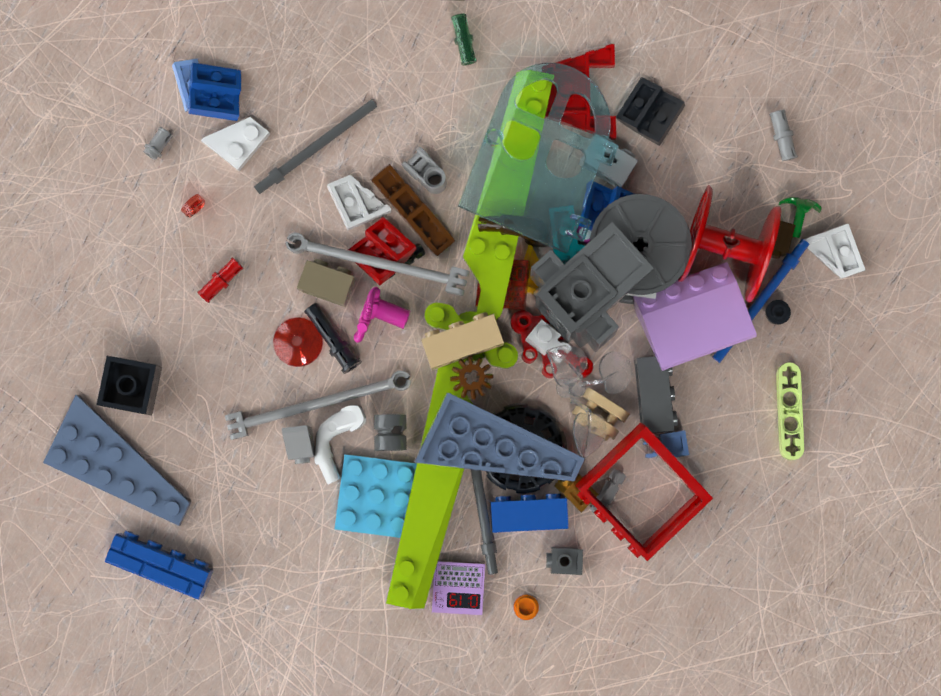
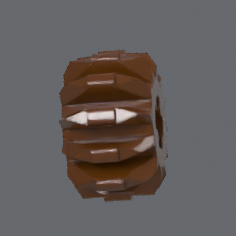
(468, 369)

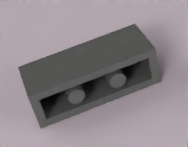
(655, 395)

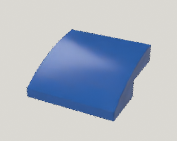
(214, 91)
(599, 199)

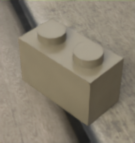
(326, 282)

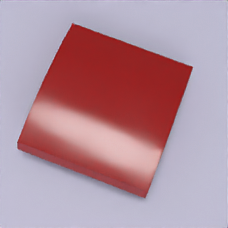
(384, 242)

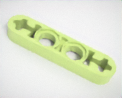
(794, 411)

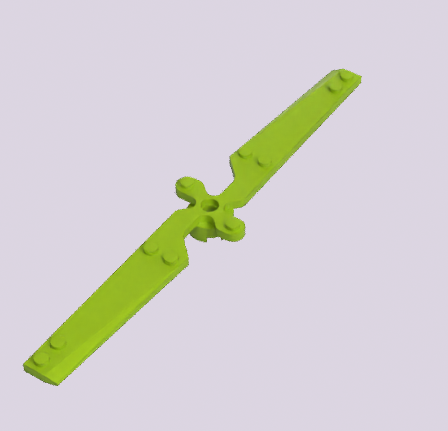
(436, 486)

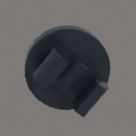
(778, 312)

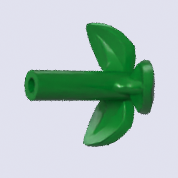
(802, 207)

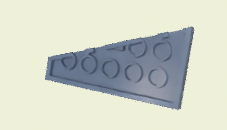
(482, 441)
(104, 459)

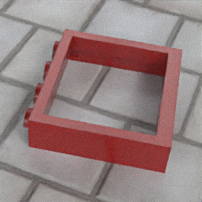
(670, 527)

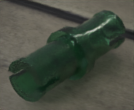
(463, 39)

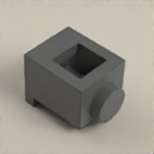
(575, 561)

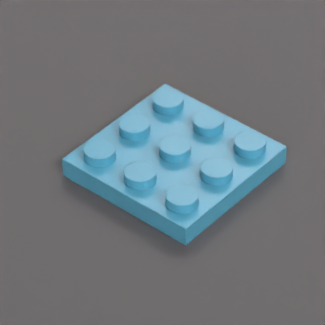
(374, 495)

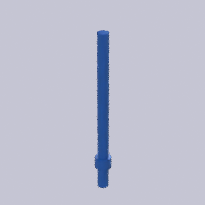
(789, 262)

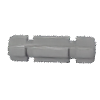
(610, 488)

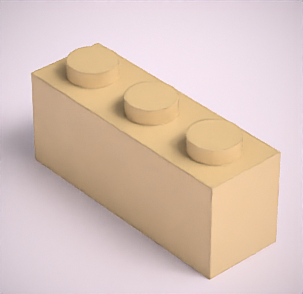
(462, 340)

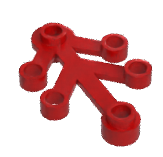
(525, 330)

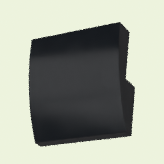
(650, 111)

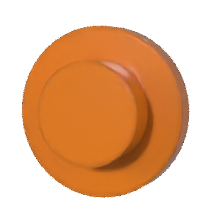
(526, 607)

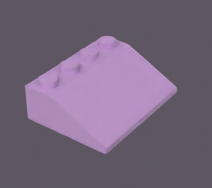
(695, 317)

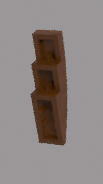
(412, 210)

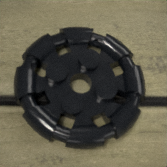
(542, 420)

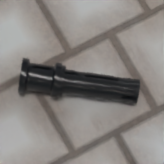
(338, 347)

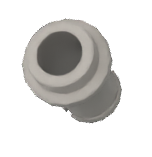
(157, 143)

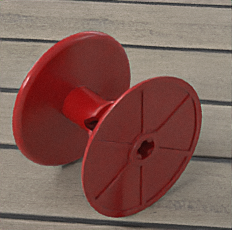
(741, 247)

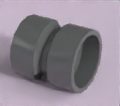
(390, 432)

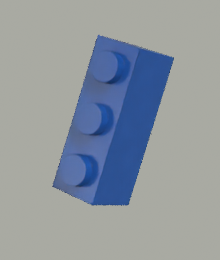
(529, 513)

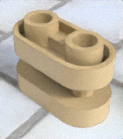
(615, 412)

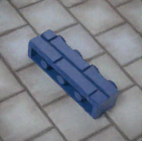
(158, 565)

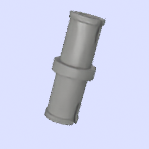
(783, 135)

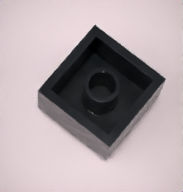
(129, 385)

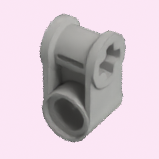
(423, 168)

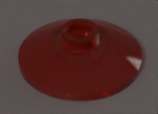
(305, 352)

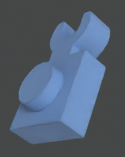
(675, 442)

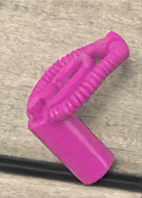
(382, 310)

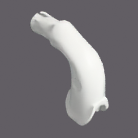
(347, 419)

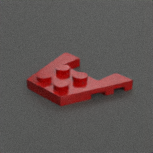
(577, 108)

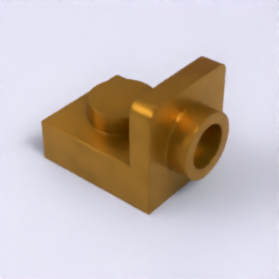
(570, 491)

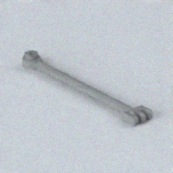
(449, 279)
(244, 423)

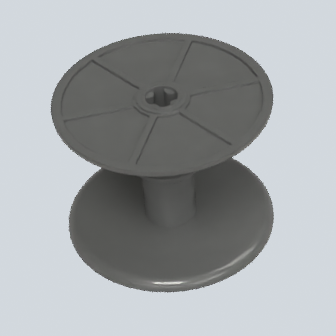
(657, 234)

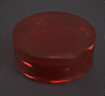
(193, 206)

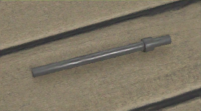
(277, 175)
(488, 547)

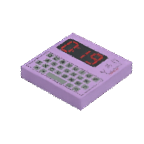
(458, 588)

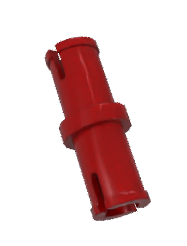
(220, 280)

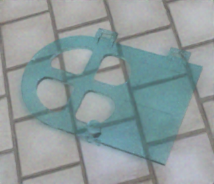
(525, 192)

